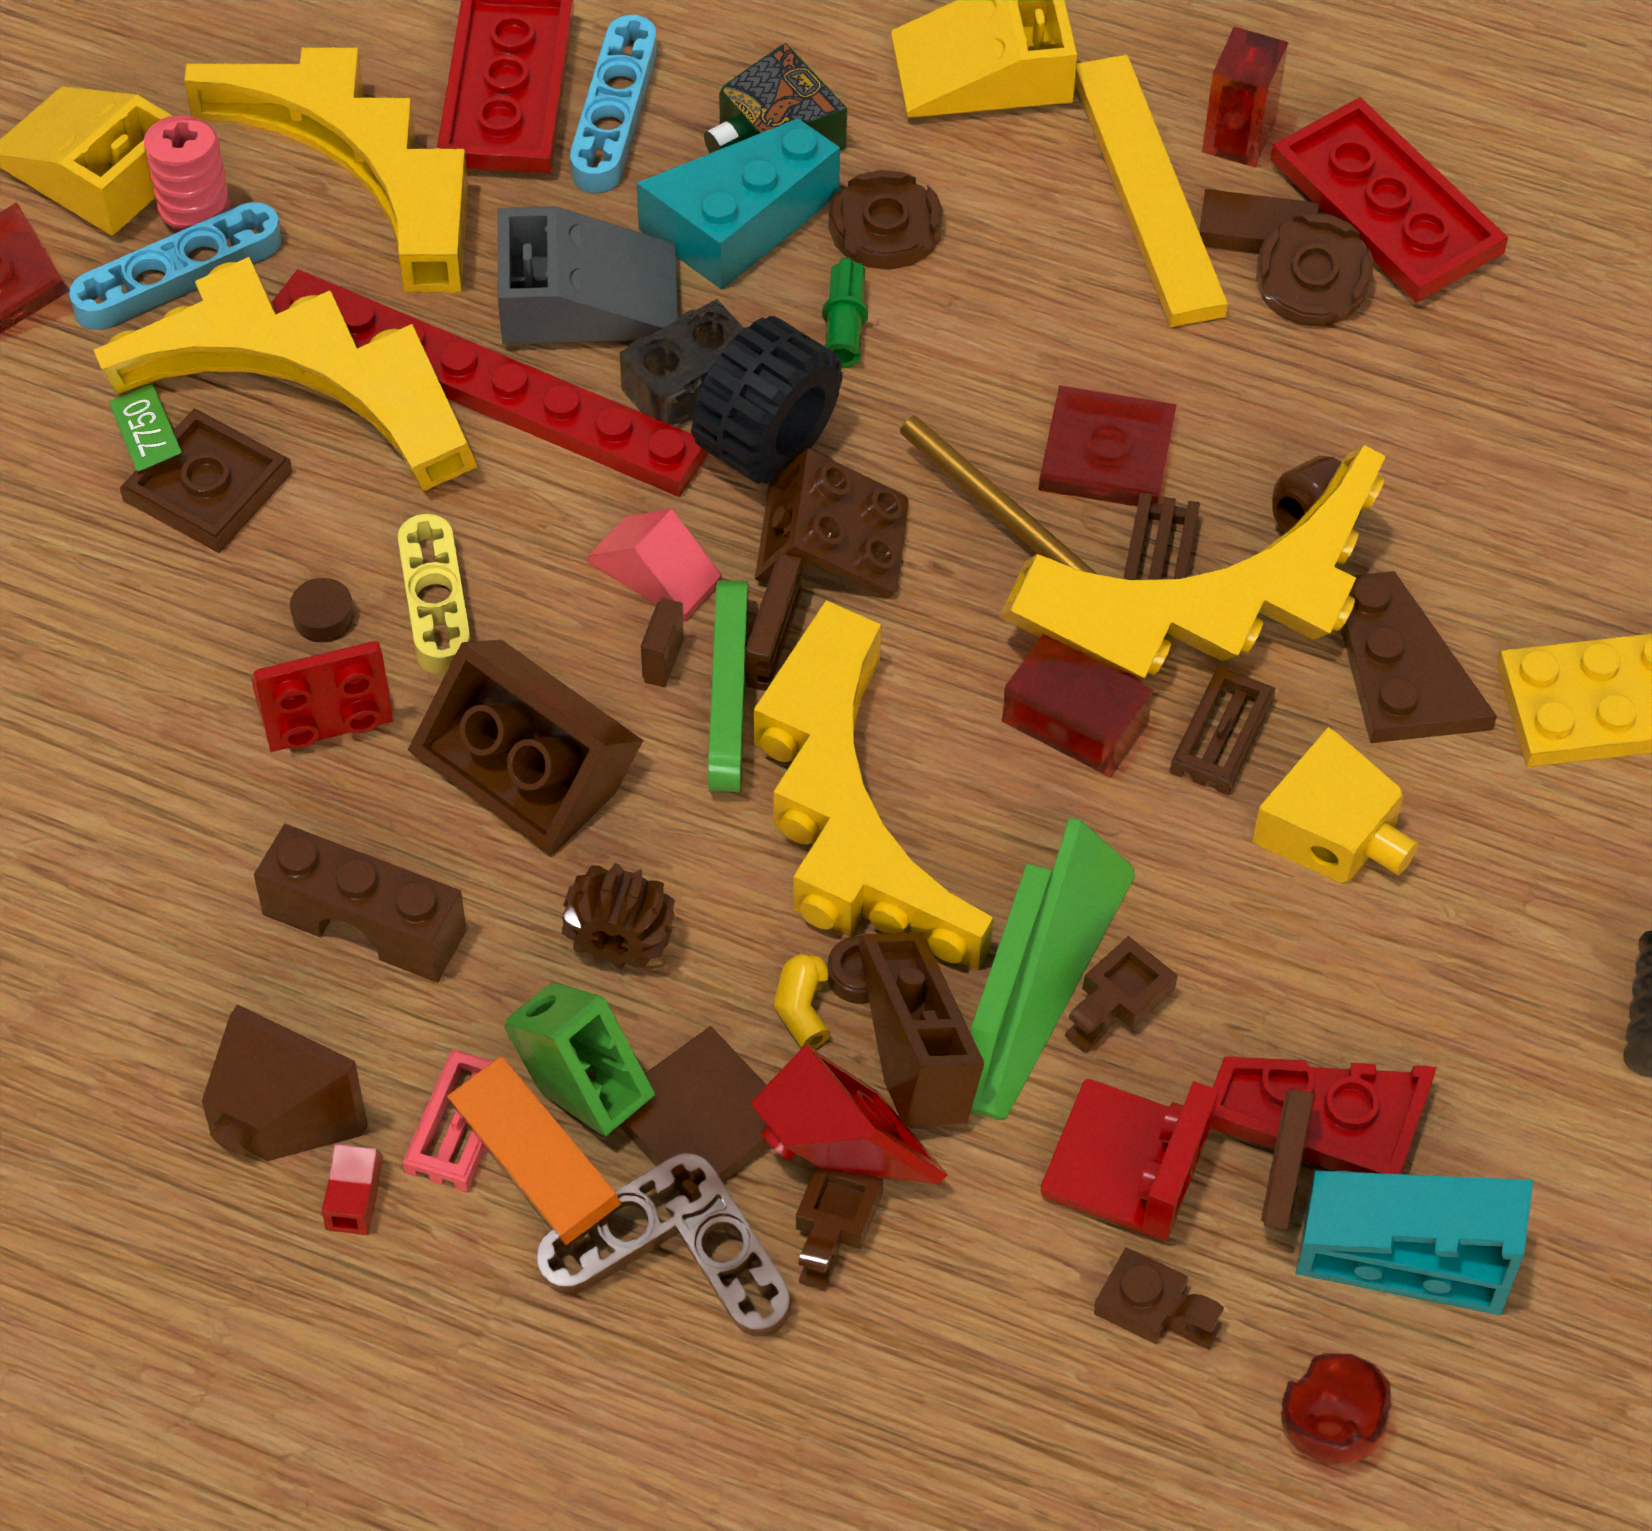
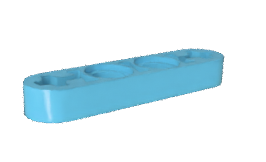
(611, 102)
(171, 258)

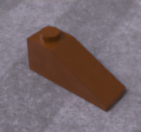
(919, 1031)

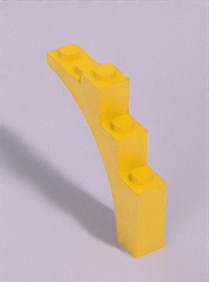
(370, 137)
(307, 344)
(1215, 611)
(822, 800)

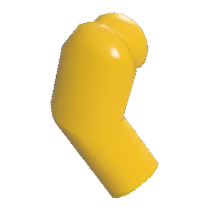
(794, 996)

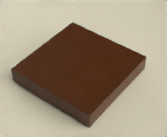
(211, 484)
(701, 1110)

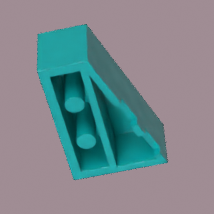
(740, 199)
(1417, 1235)

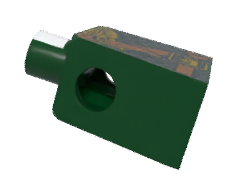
(775, 93)

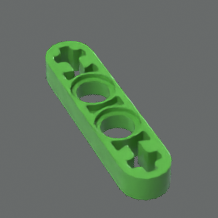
(728, 687)

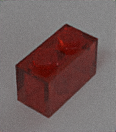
(1244, 96)
(1077, 705)

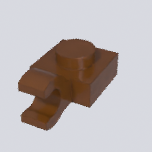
(1122, 985)
(834, 1213)
(1151, 1297)

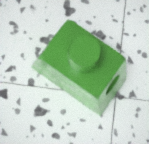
(573, 1033)

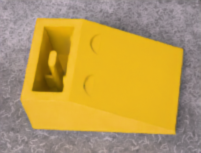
(986, 57)
(86, 153)

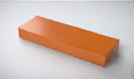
(534, 1150)

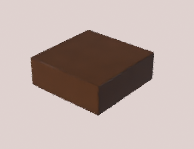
(662, 642)

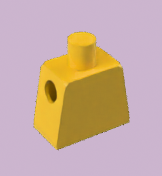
(1335, 813)

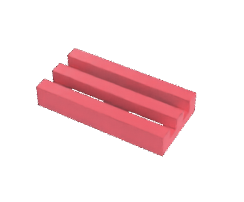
(441, 1167)

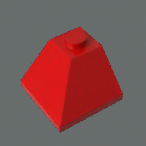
(839, 1123)

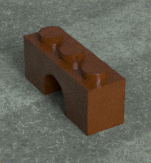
(403, 913)

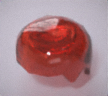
(1337, 1409)

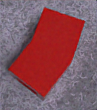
(351, 1189)

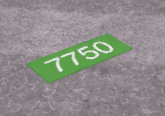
(144, 427)

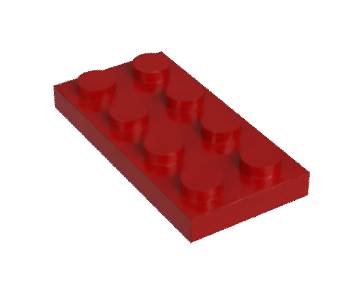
(507, 83)
(1393, 196)

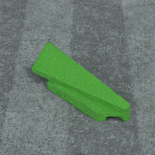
(1042, 958)

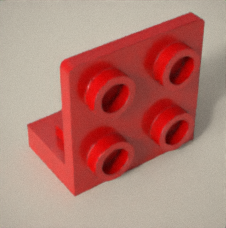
(323, 696)
(1129, 1155)

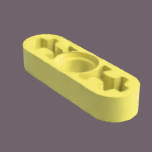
(419, 575)

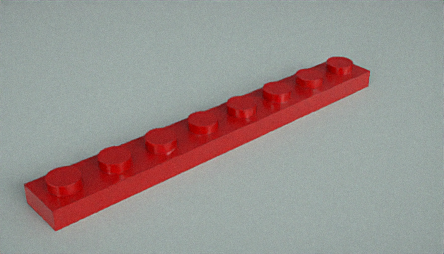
(525, 395)

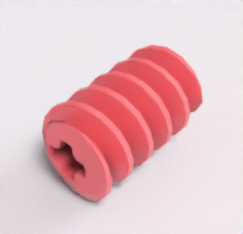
(186, 171)

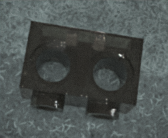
(669, 366)

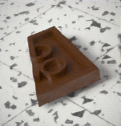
(1404, 668)

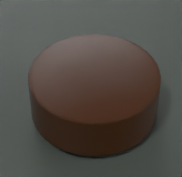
(322, 609)
(846, 971)

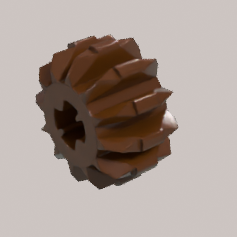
(618, 916)

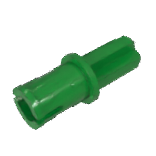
(845, 311)

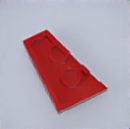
(1359, 1114)

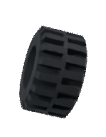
(766, 399)

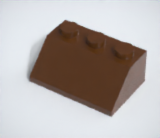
(523, 743)

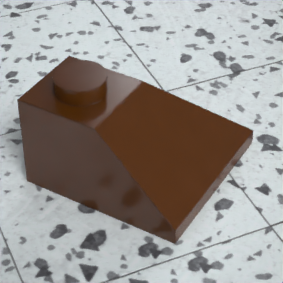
(279, 1091)

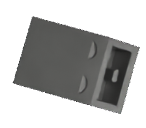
(580, 278)

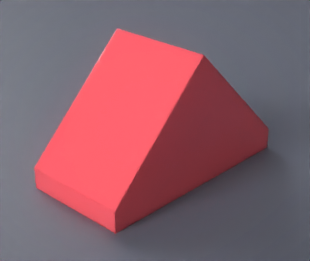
(657, 560)

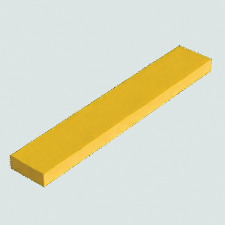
(1150, 192)

